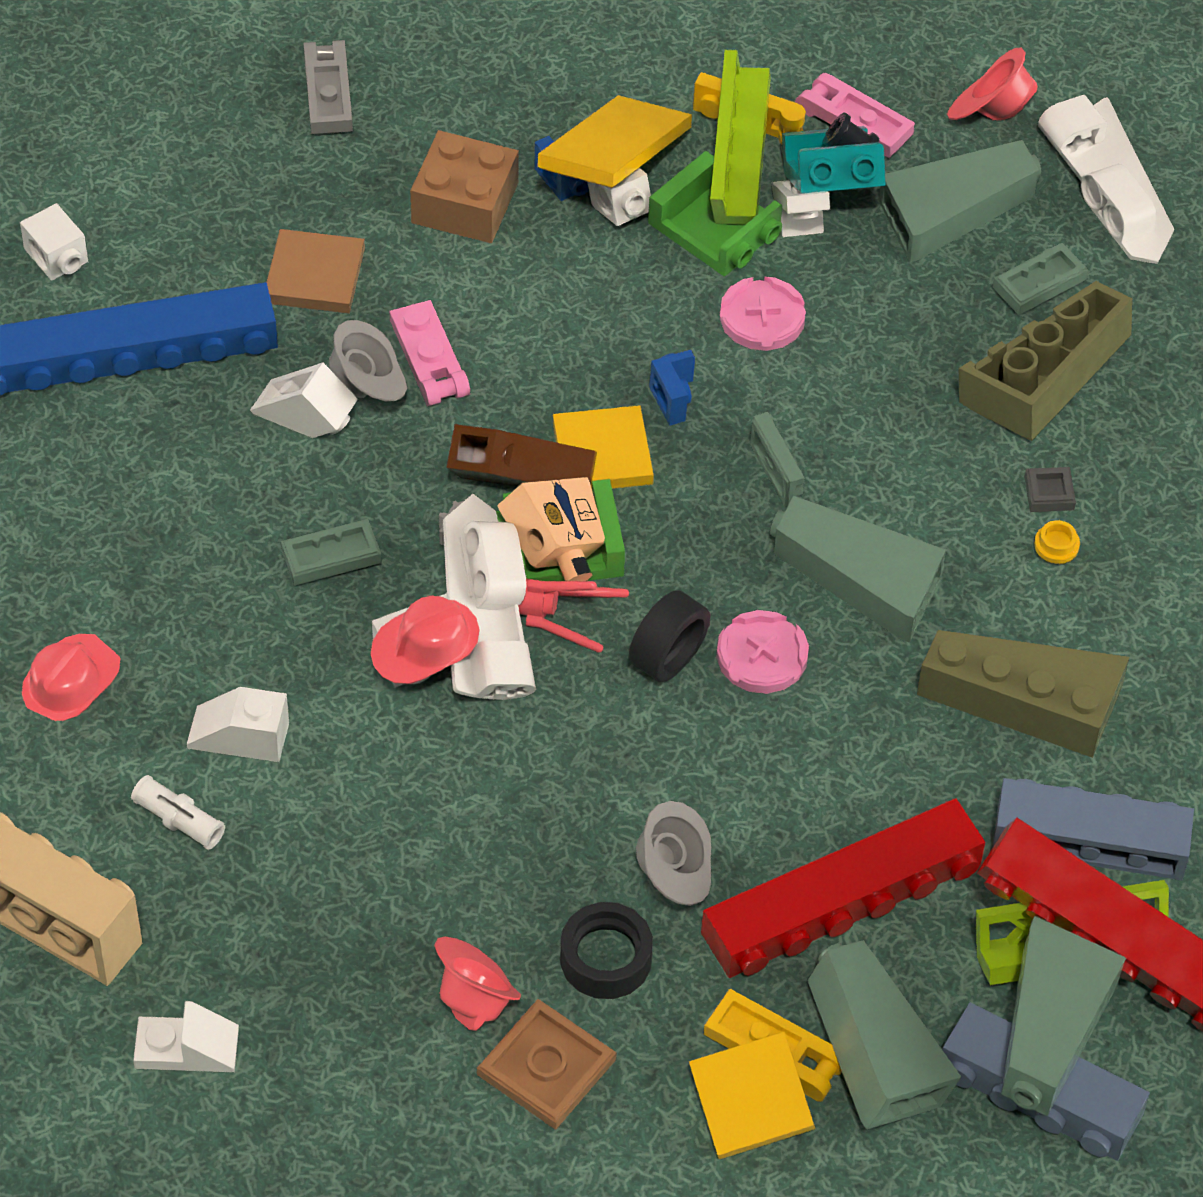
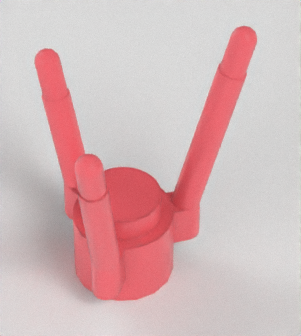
(542, 599)

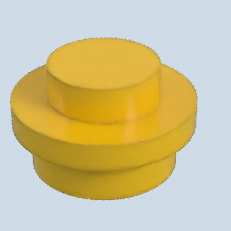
(1057, 542)

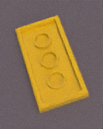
(614, 141)

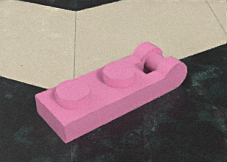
(864, 111)
(429, 352)

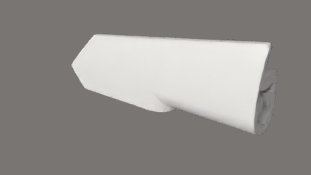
(1109, 174)
(490, 579)

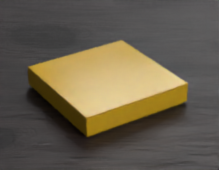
(617, 438)
(751, 1095)

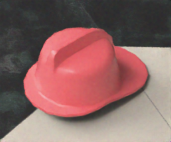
(999, 92)
(424, 640)
(69, 676)
(472, 983)

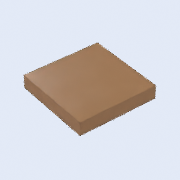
(315, 270)
(546, 1064)

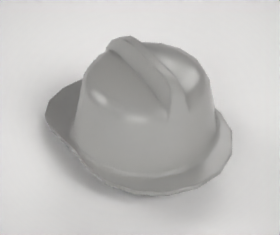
(366, 362)
(676, 853)

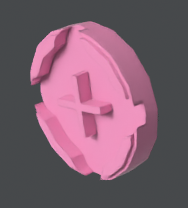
(762, 313)
(762, 652)

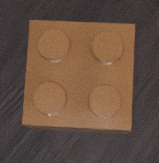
(464, 186)

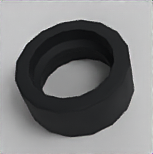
(669, 636)
(606, 983)

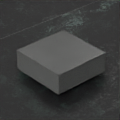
(1050, 489)

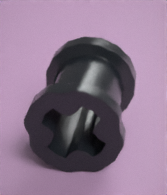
(847, 133)

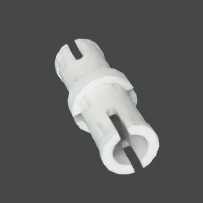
(178, 812)

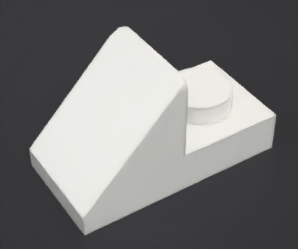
(800, 211)
(188, 1043)

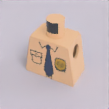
(556, 524)

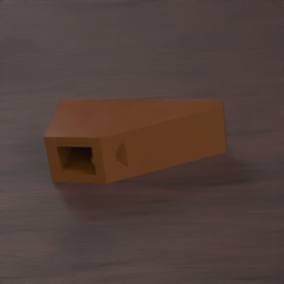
(515, 458)

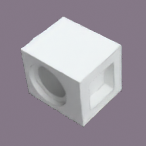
(625, 200)
(54, 242)

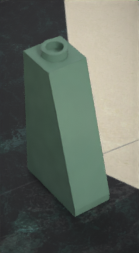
(956, 195)
(861, 563)
(1056, 1008)
(878, 1038)

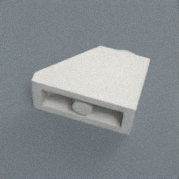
(307, 401)
(242, 724)

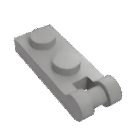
(328, 87)

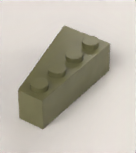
(1052, 359)
(1026, 686)

